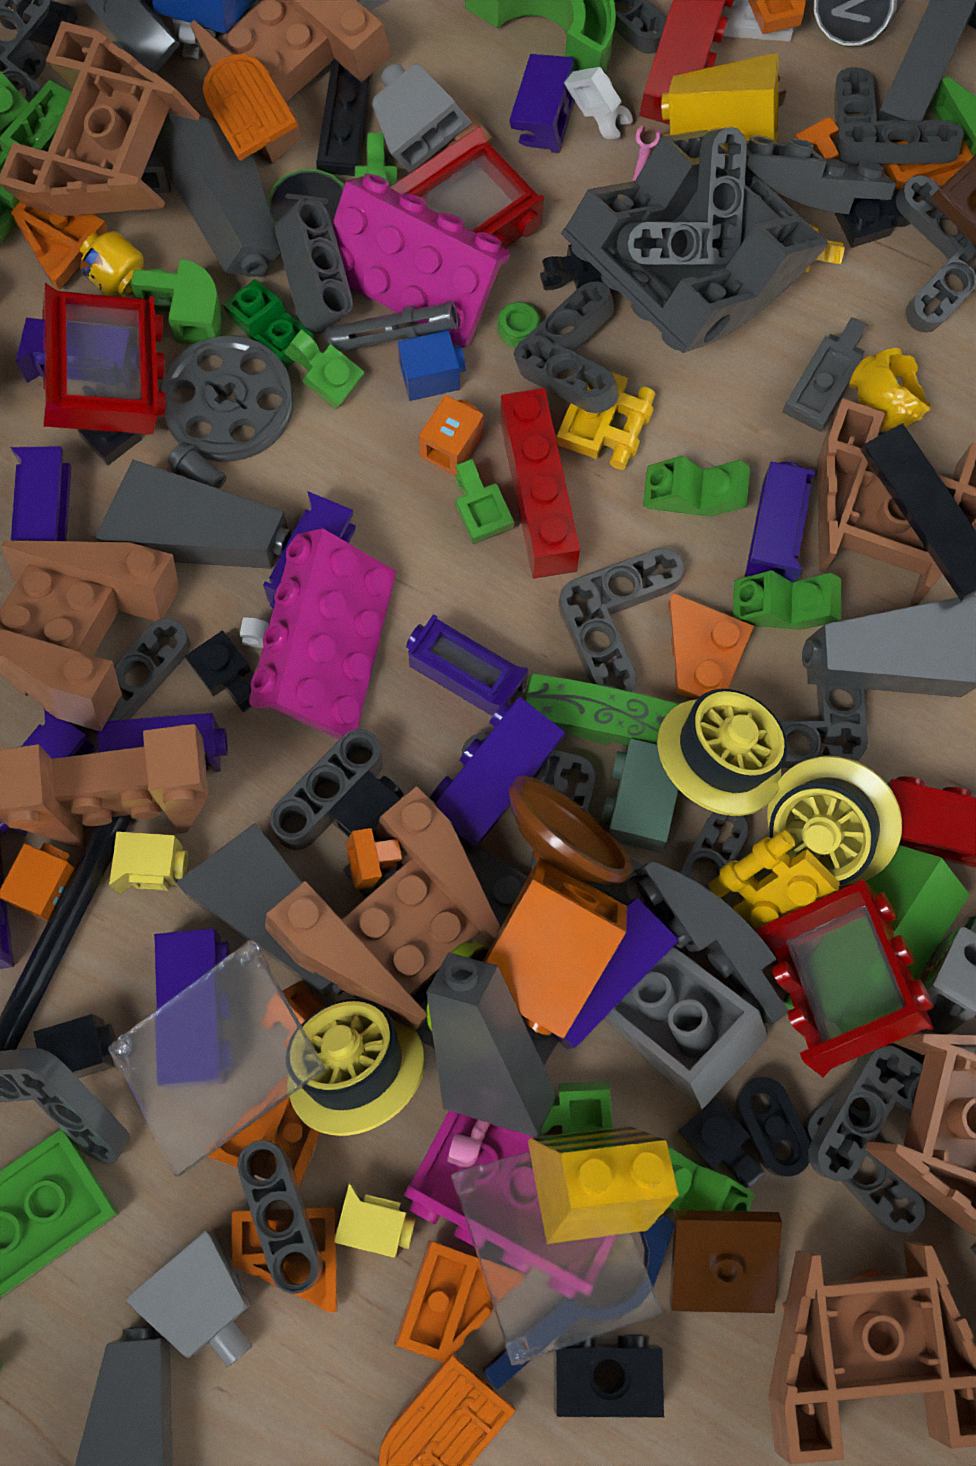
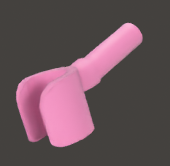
(645, 149)
(465, 1149)

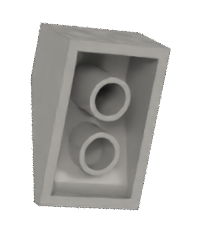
(689, 1026)

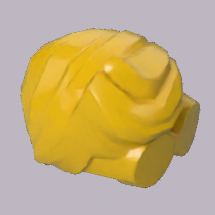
(880, 390)

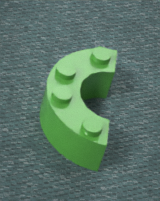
(586, 24)

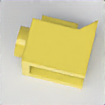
(147, 861)
(374, 1224)

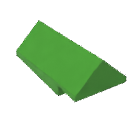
(924, 900)

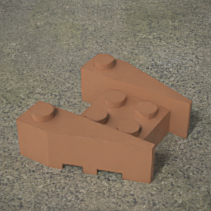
(297, 43)
(102, 134)
(858, 509)
(64, 609)
(90, 789)
(401, 929)
(941, 1131)
(866, 1343)

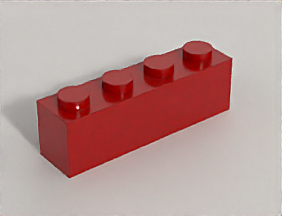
(683, 48)
(539, 483)
(937, 819)

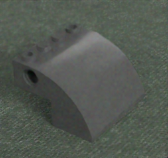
(692, 301)

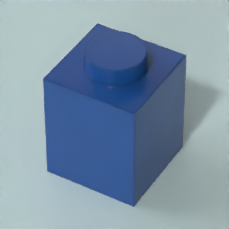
(430, 365)

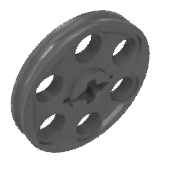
(226, 380)

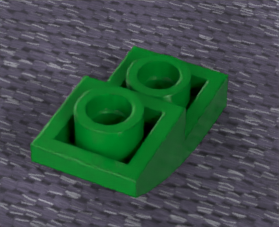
(264, 319)

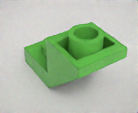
(688, 489)
(779, 603)
(706, 1189)

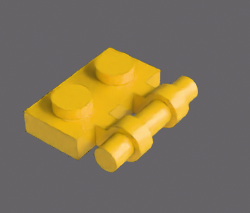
(588, 431)
(788, 888)

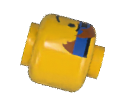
(110, 262)

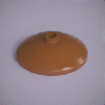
(566, 833)

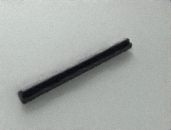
(58, 932)

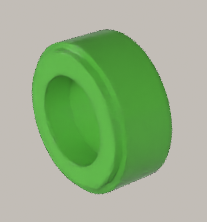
(516, 322)

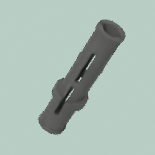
(440, 318)

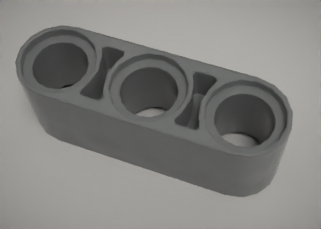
(313, 265)
(331, 767)
(261, 1197)

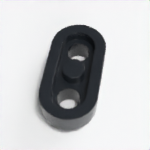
(774, 1125)

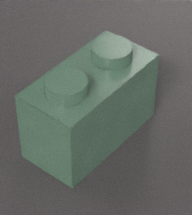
(643, 800)

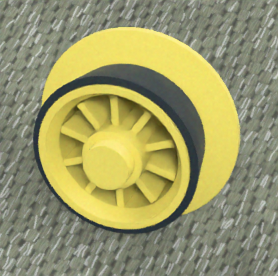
(724, 751)
(839, 815)
(369, 1068)

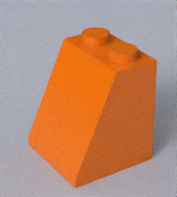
(556, 946)

